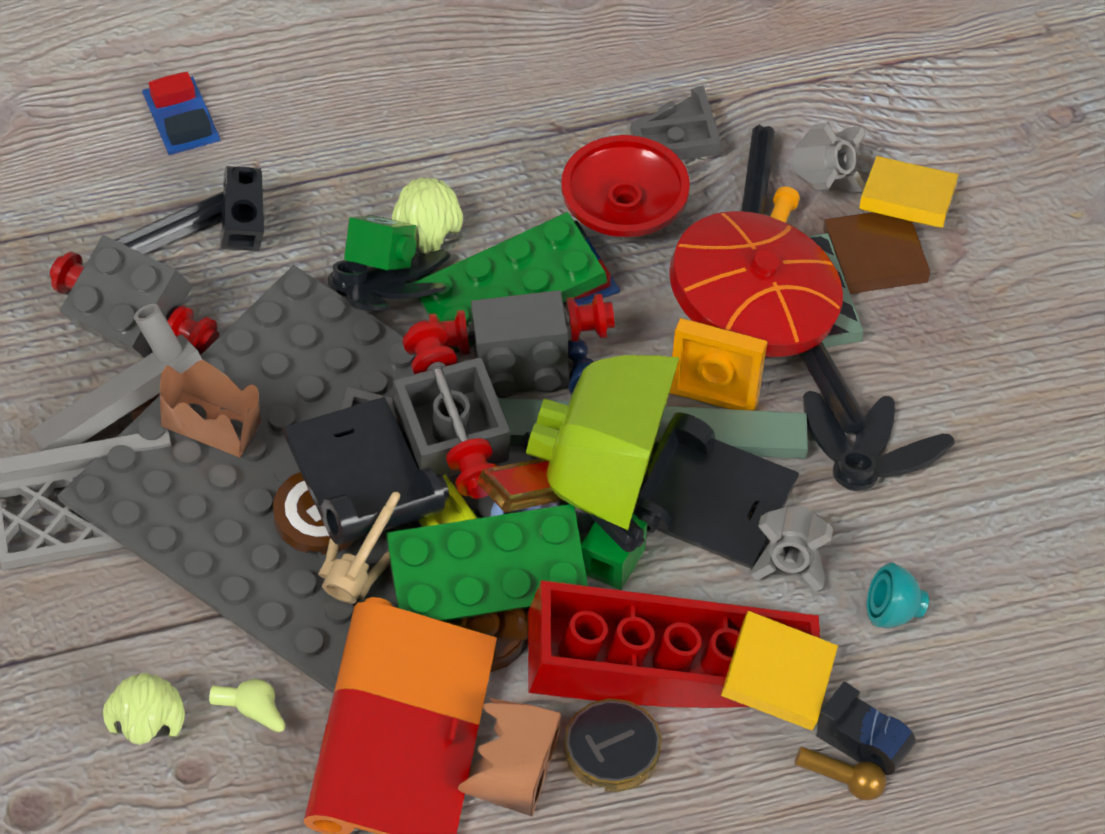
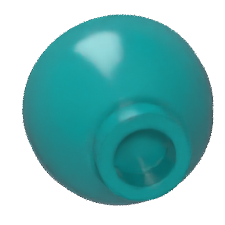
(895, 597)

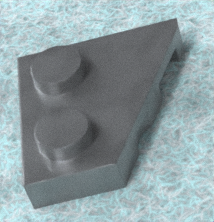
(683, 127)

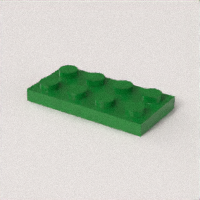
(534, 261)
(484, 562)

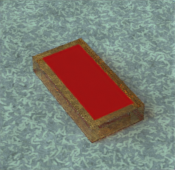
(518, 485)

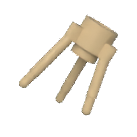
(347, 576)

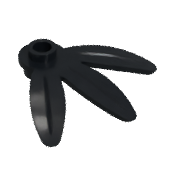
(366, 288)
(861, 465)

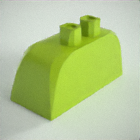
(605, 434)

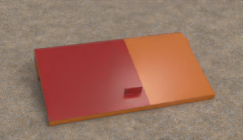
(400, 724)

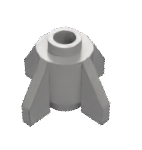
(829, 158)
(793, 544)

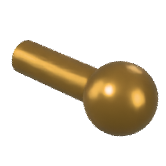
(863, 780)

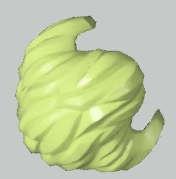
(433, 210)
(142, 707)

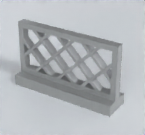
(43, 473)

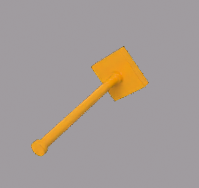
(719, 363)

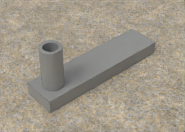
(123, 391)

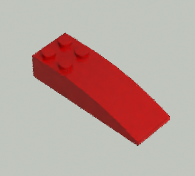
(637, 645)

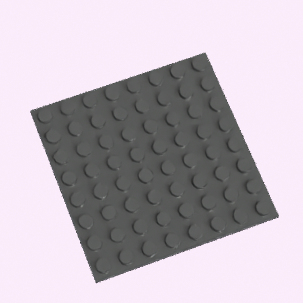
(211, 514)

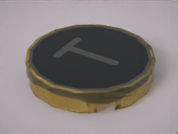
(612, 744)

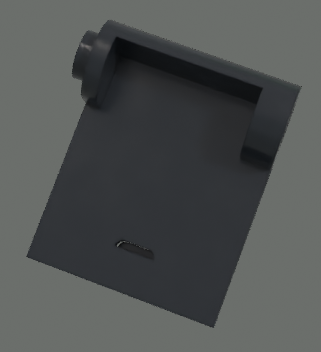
(355, 464)
(708, 489)

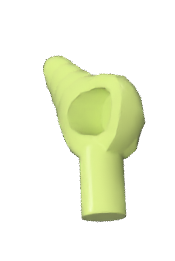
(253, 700)

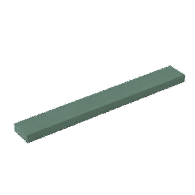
(749, 430)

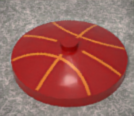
(757, 281)

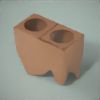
(211, 390)
(518, 761)

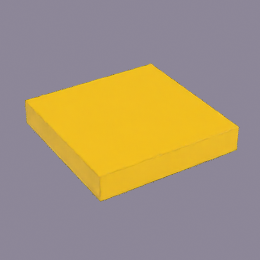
(908, 191)
(779, 670)

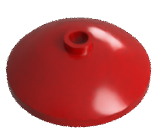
(625, 186)

